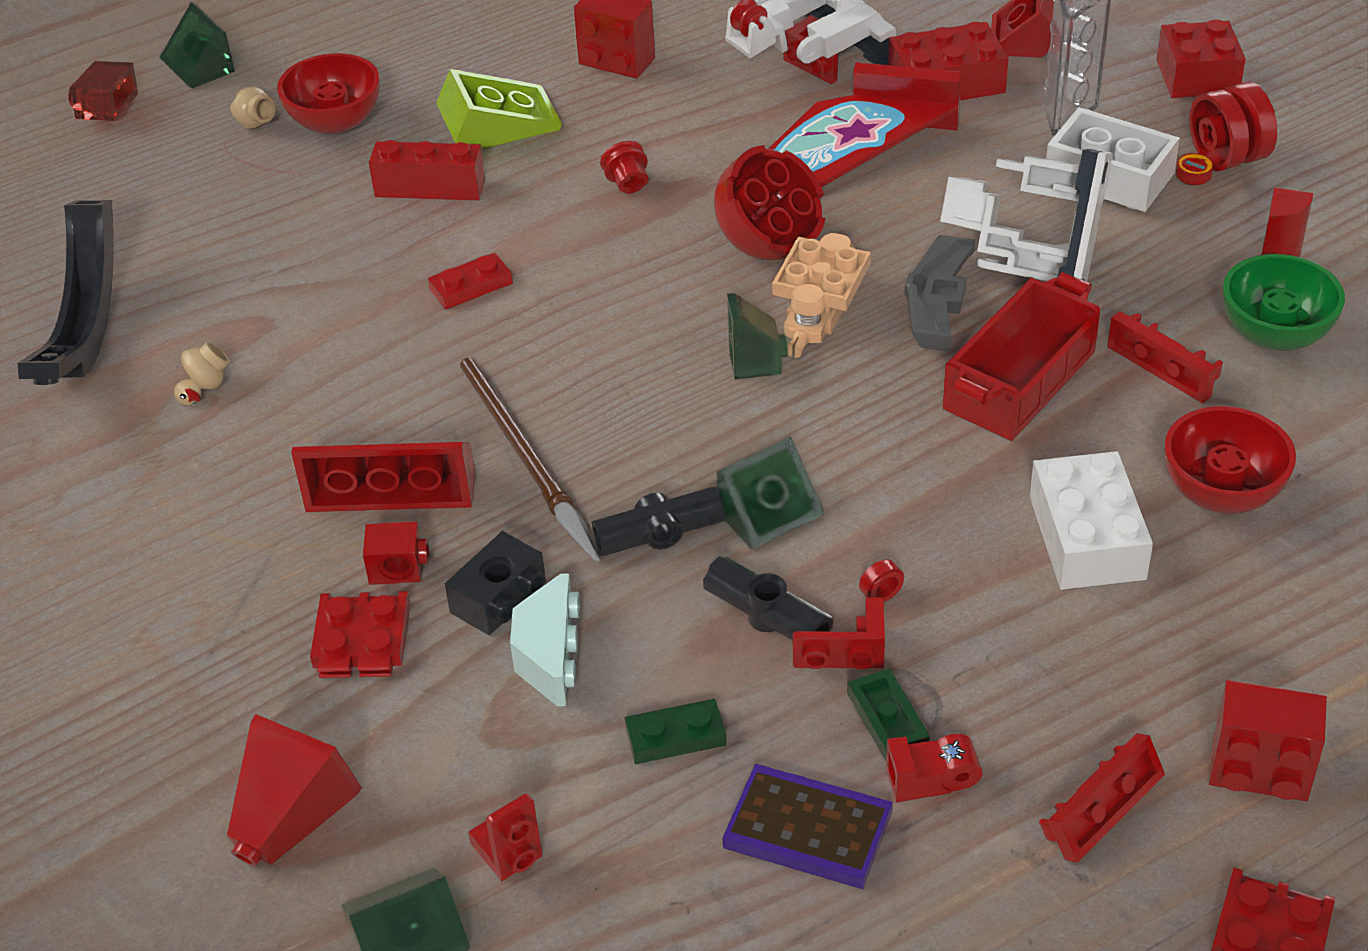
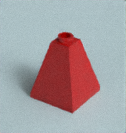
(285, 790)

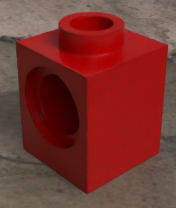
(394, 552)

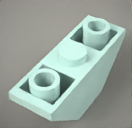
(545, 637)

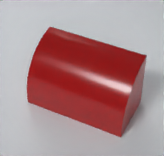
(1287, 222)

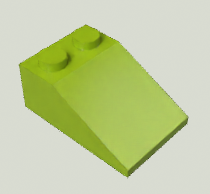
(494, 109)

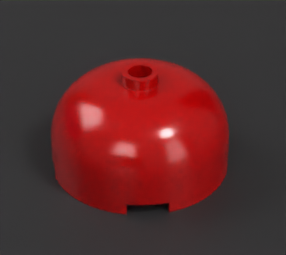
(768, 203)

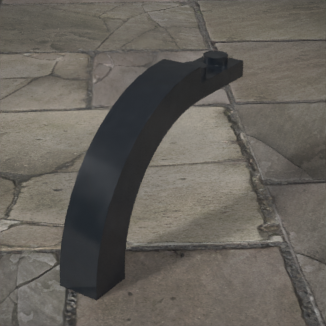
(85, 297)

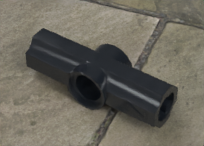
(658, 521)
(764, 599)

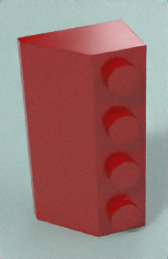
(385, 476)

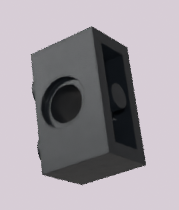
(495, 582)

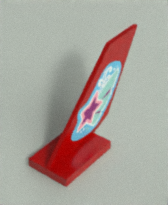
(882, 112)

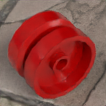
(1233, 125)

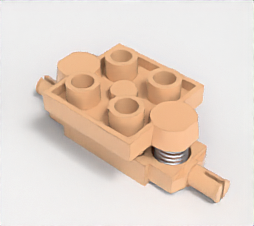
(821, 285)

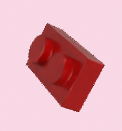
(470, 280)

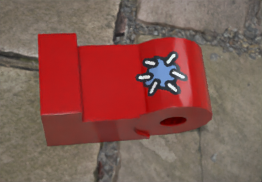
(931, 766)

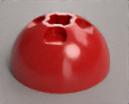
(330, 92)
(1228, 458)

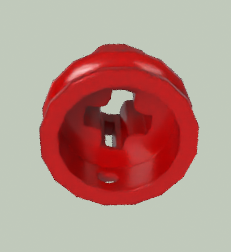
(625, 165)

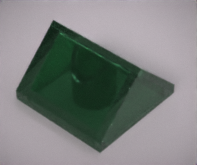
(198, 49)
(768, 494)
(408, 917)

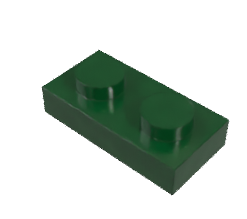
(886, 709)
(675, 731)

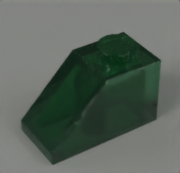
(753, 340)

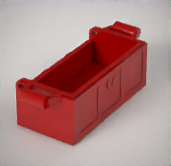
(1023, 355)

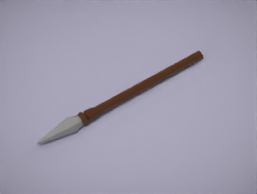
(556, 498)

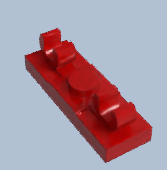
(1163, 356)
(1104, 798)

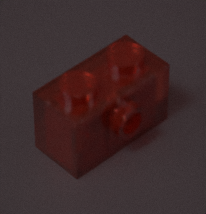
(103, 90)

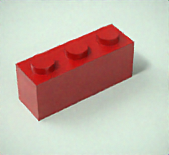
(427, 170)

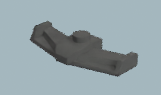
(937, 291)

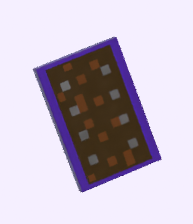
(808, 825)

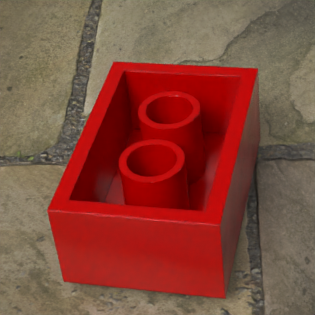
(962, 48)

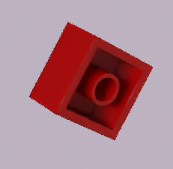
(615, 35)
(1199, 57)
(1268, 740)

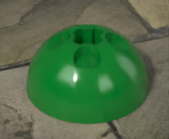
(1282, 301)

